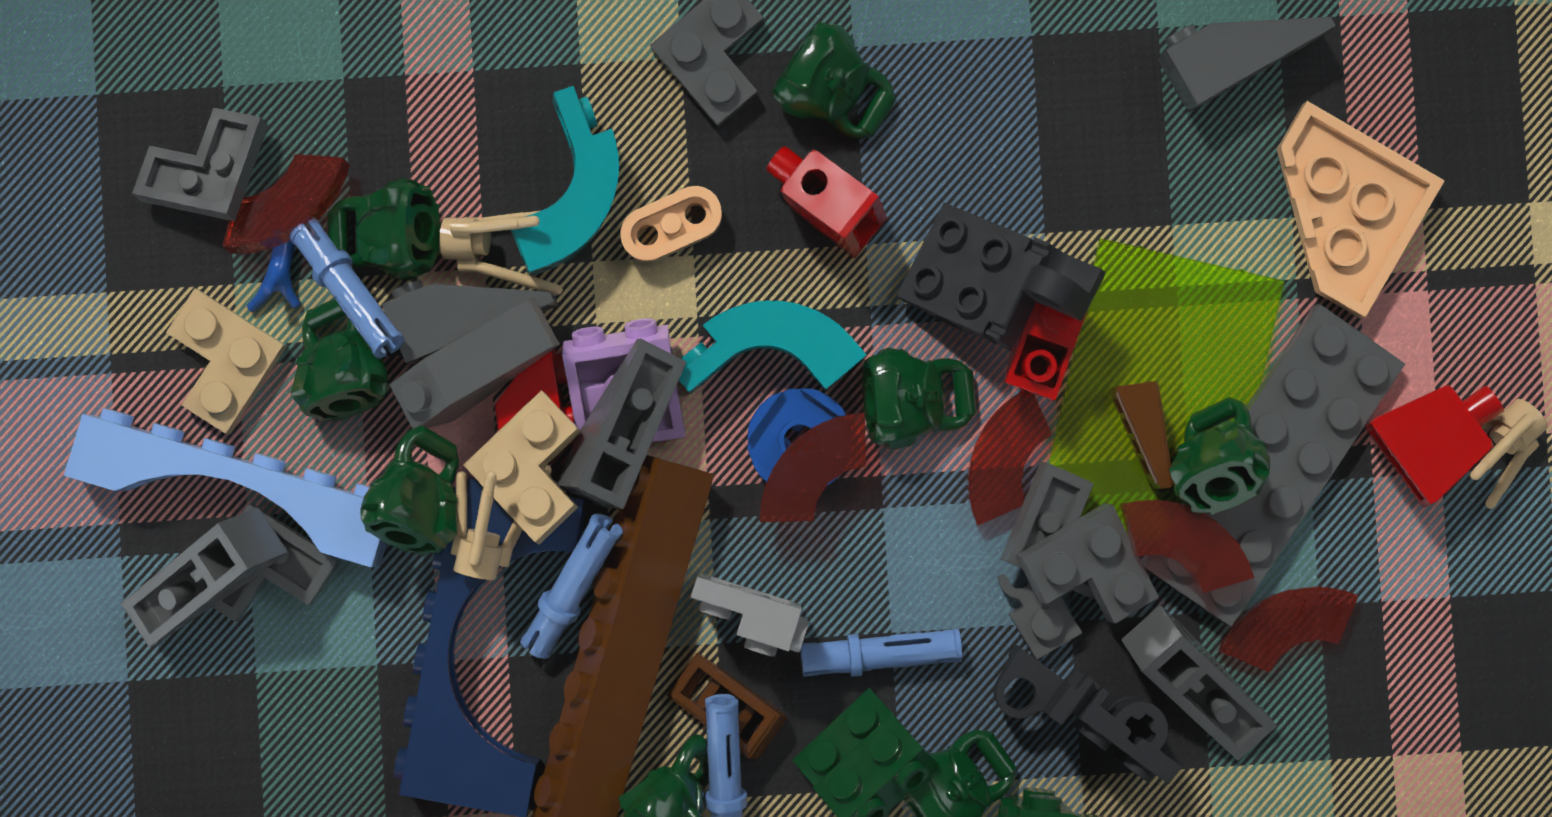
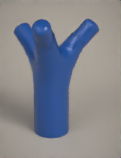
(277, 278)

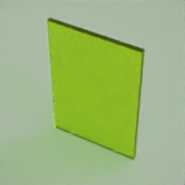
(1164, 321)

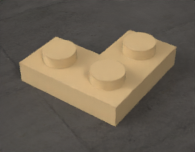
(238, 358)
(518, 459)

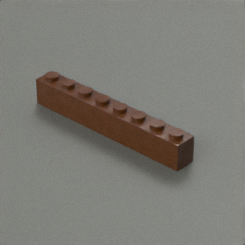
(623, 643)

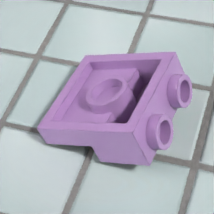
(594, 359)

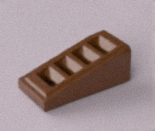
(1143, 419)
(692, 675)

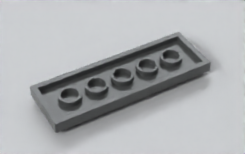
(1308, 420)

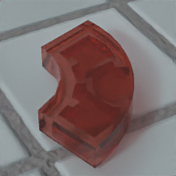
(295, 199)
(1000, 456)
(810, 466)
(1189, 539)
(1288, 620)

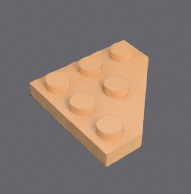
(1351, 205)

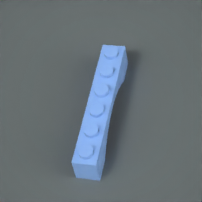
(125, 457)

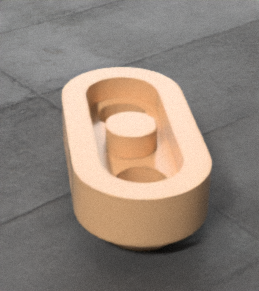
(670, 222)

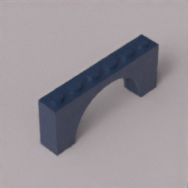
(448, 749)

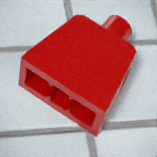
(842, 211)
(1436, 438)

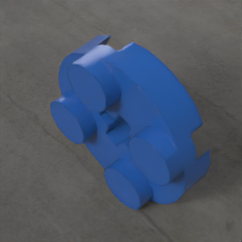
(780, 413)

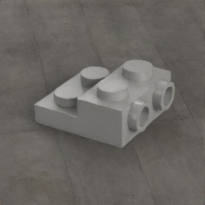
(765, 620)

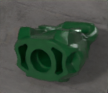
(828, 80)
(393, 229)
(337, 373)
(907, 397)
(1221, 464)
(410, 501)
(957, 783)
(673, 789)

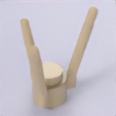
(471, 236)
(1512, 432)
(478, 550)

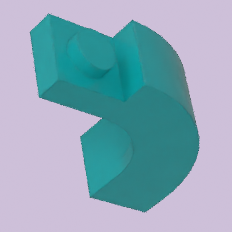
(581, 211)
(776, 325)

